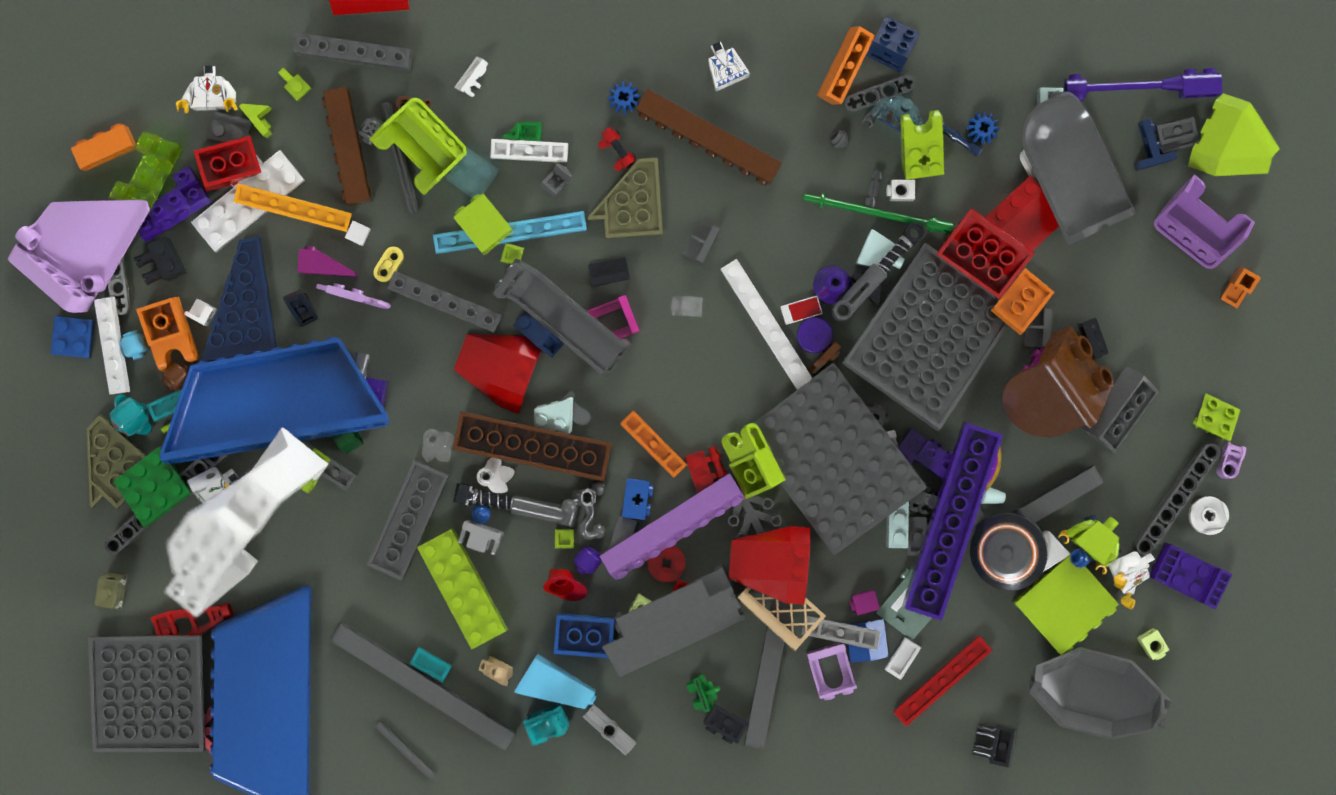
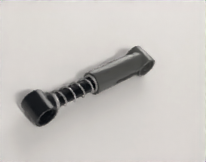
(877, 273)
(518, 505)

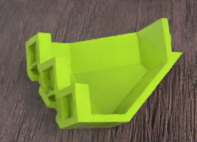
(1233, 141)

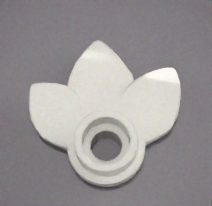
(498, 475)

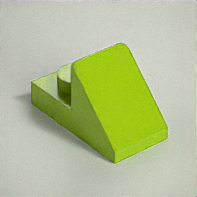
(255, 113)

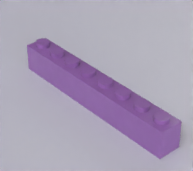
(672, 527)

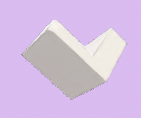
(201, 312)

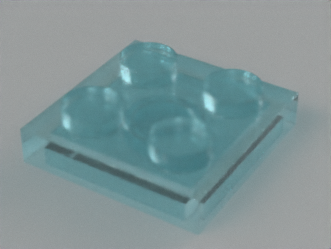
(472, 174)

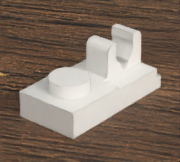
(475, 70)

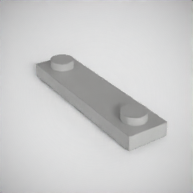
(844, 633)

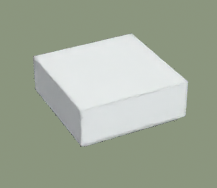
(357, 233)

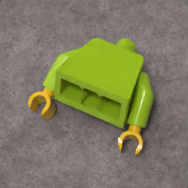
(1096, 540)

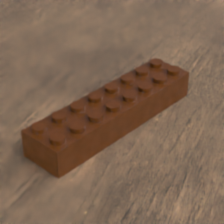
(532, 446)

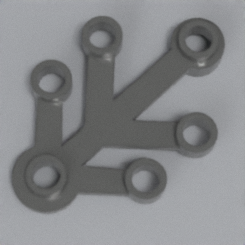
(753, 515)

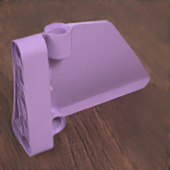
(77, 248)

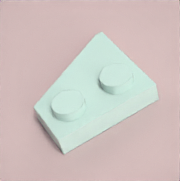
(555, 416)

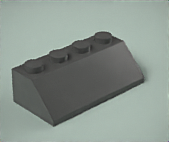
(1123, 409)

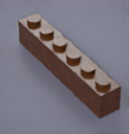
(347, 146)

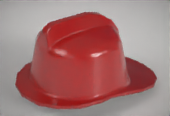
(562, 584)

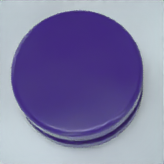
(814, 335)

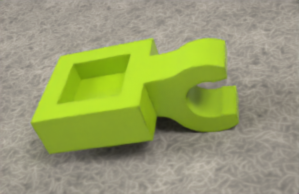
(295, 86)

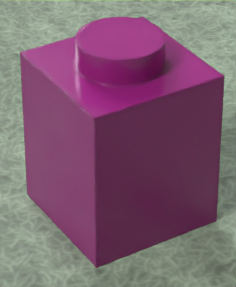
(864, 602)

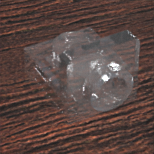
(687, 306)

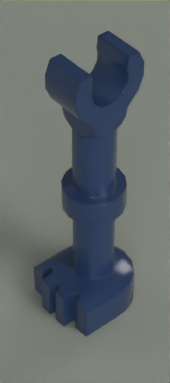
(955, 136)

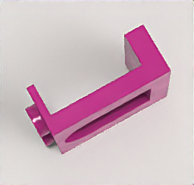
(621, 302)

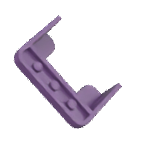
(1199, 228)

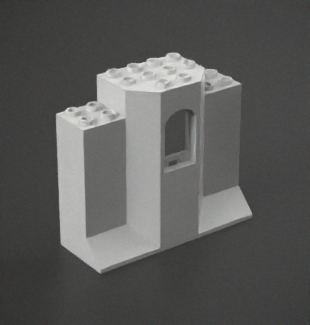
(212, 539)

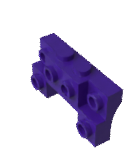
(175, 205)
(926, 453)

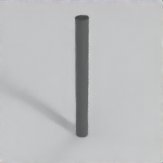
(405, 751)

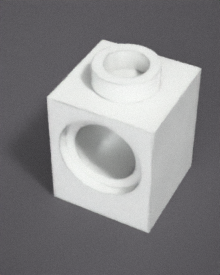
(909, 186)

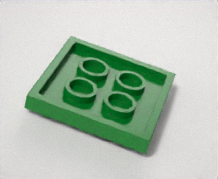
(152, 488)

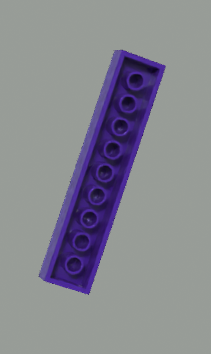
(952, 521)

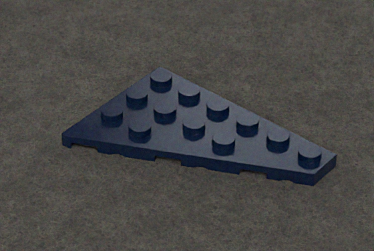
(244, 311)

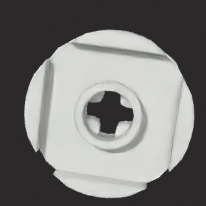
(1218, 520)

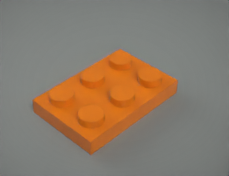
(1022, 301)

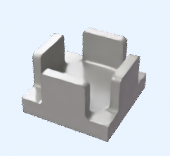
(480, 536)

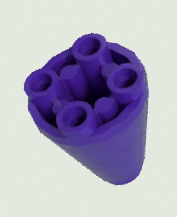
(823, 284)

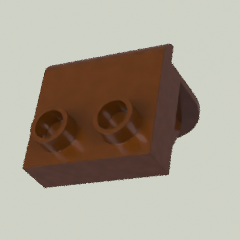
(1059, 391)

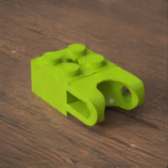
(922, 146)
(752, 461)

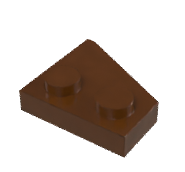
(829, 354)

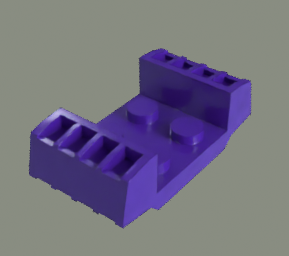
(1190, 575)

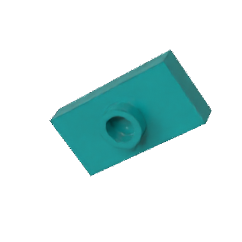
(164, 406)
(430, 664)

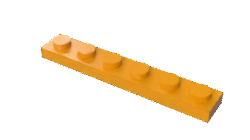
(292, 207)

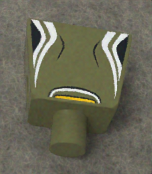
(111, 592)

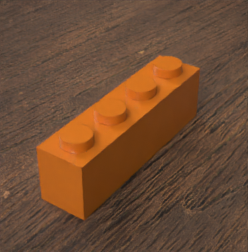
(845, 65)

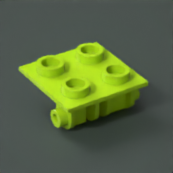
(1217, 417)

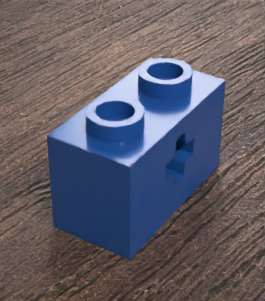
(630, 508)

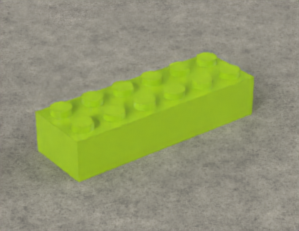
(462, 588)

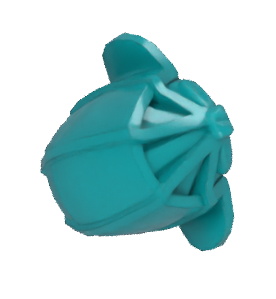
(130, 416)

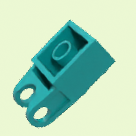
(546, 724)

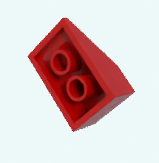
(227, 163)

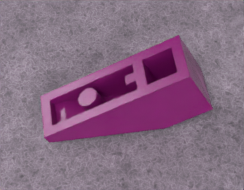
(317, 263)

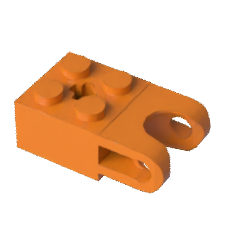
(168, 336)

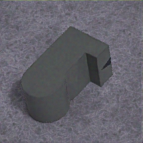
(580, 415)

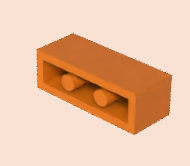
(103, 147)

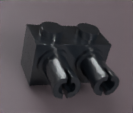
(166, 258)
(1003, 744)

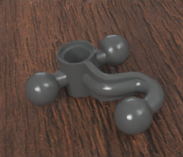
(569, 506)

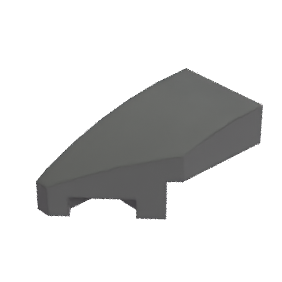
(623, 530)

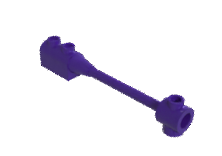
(1188, 84)

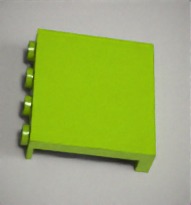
(1066, 604)

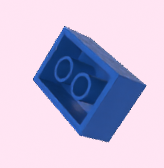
(583, 634)

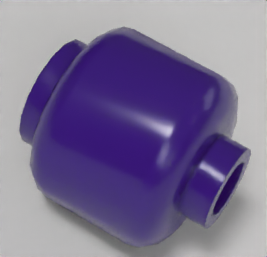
(587, 560)

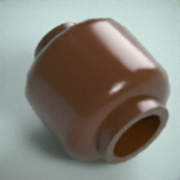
(175, 376)

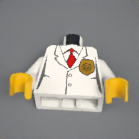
(208, 93)
(1129, 573)

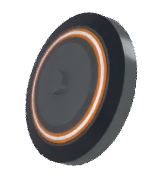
(1009, 551)

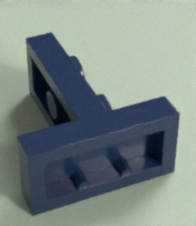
(1152, 147)
(538, 334)

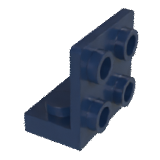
(893, 44)

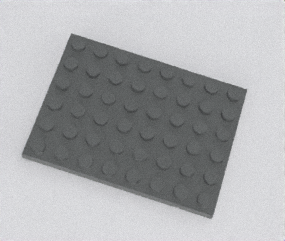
(928, 338)
(837, 459)

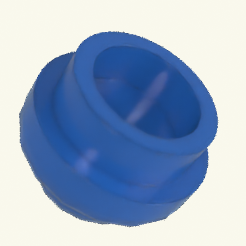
(480, 514)
(1080, 558)

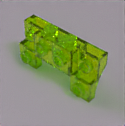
(151, 172)

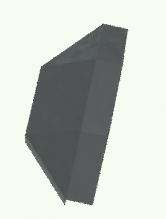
(1099, 694)

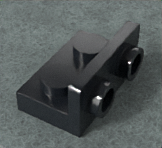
(1092, 331)
(726, 724)

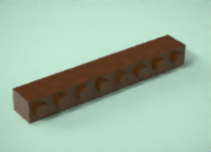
(709, 137)

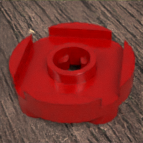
(667, 574)

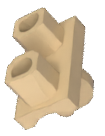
(496, 670)

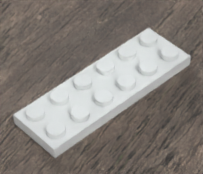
(228, 219)

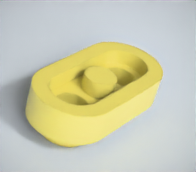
(387, 263)

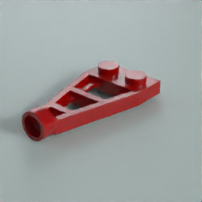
(165, 623)

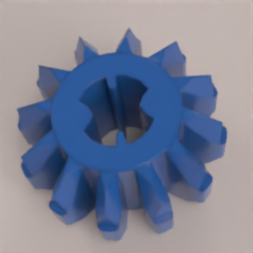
(625, 91)
(989, 132)

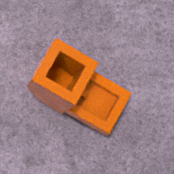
(1240, 284)

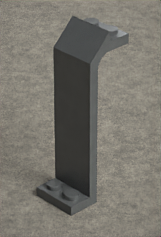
(562, 316)

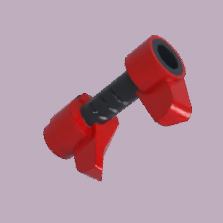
(612, 138)

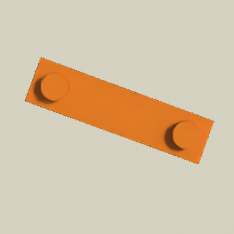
(653, 444)

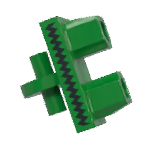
(706, 692)

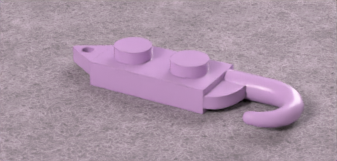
(355, 294)

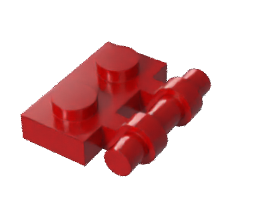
(700, 470)

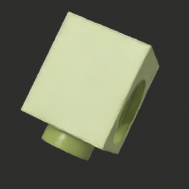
(1147, 638)

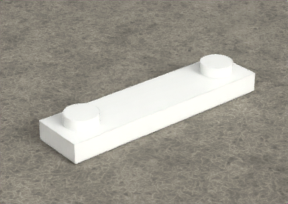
(529, 150)

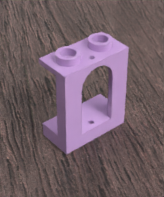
(848, 681)

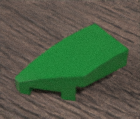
(525, 131)

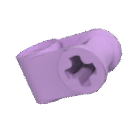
(1230, 458)

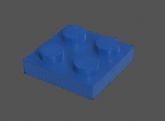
(72, 337)

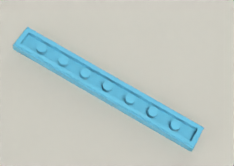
(522, 230)

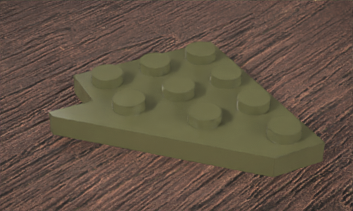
(633, 203)
(108, 458)

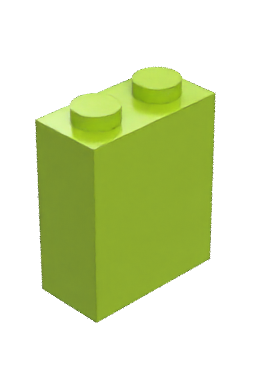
(483, 223)

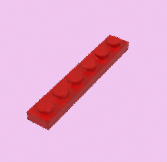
(942, 681)

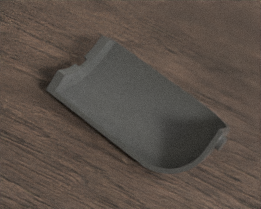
(1074, 167)

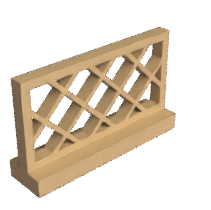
(774, 624)

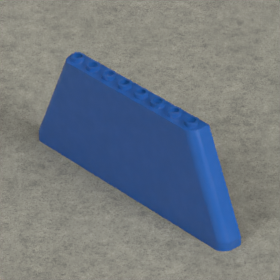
(249, 398)
(263, 697)

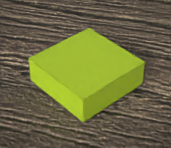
(511, 252)
(564, 538)

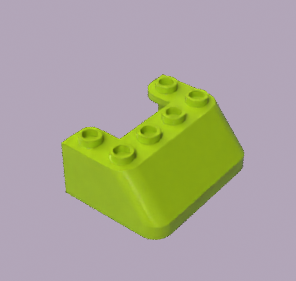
(423, 141)

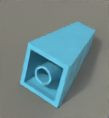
(554, 684)

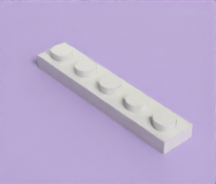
(110, 341)

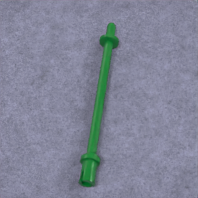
(932, 224)

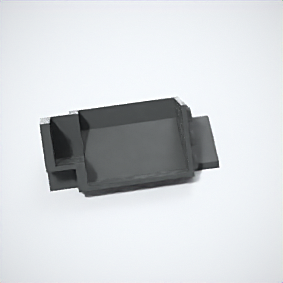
(674, 622)

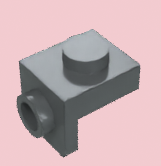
(556, 180)

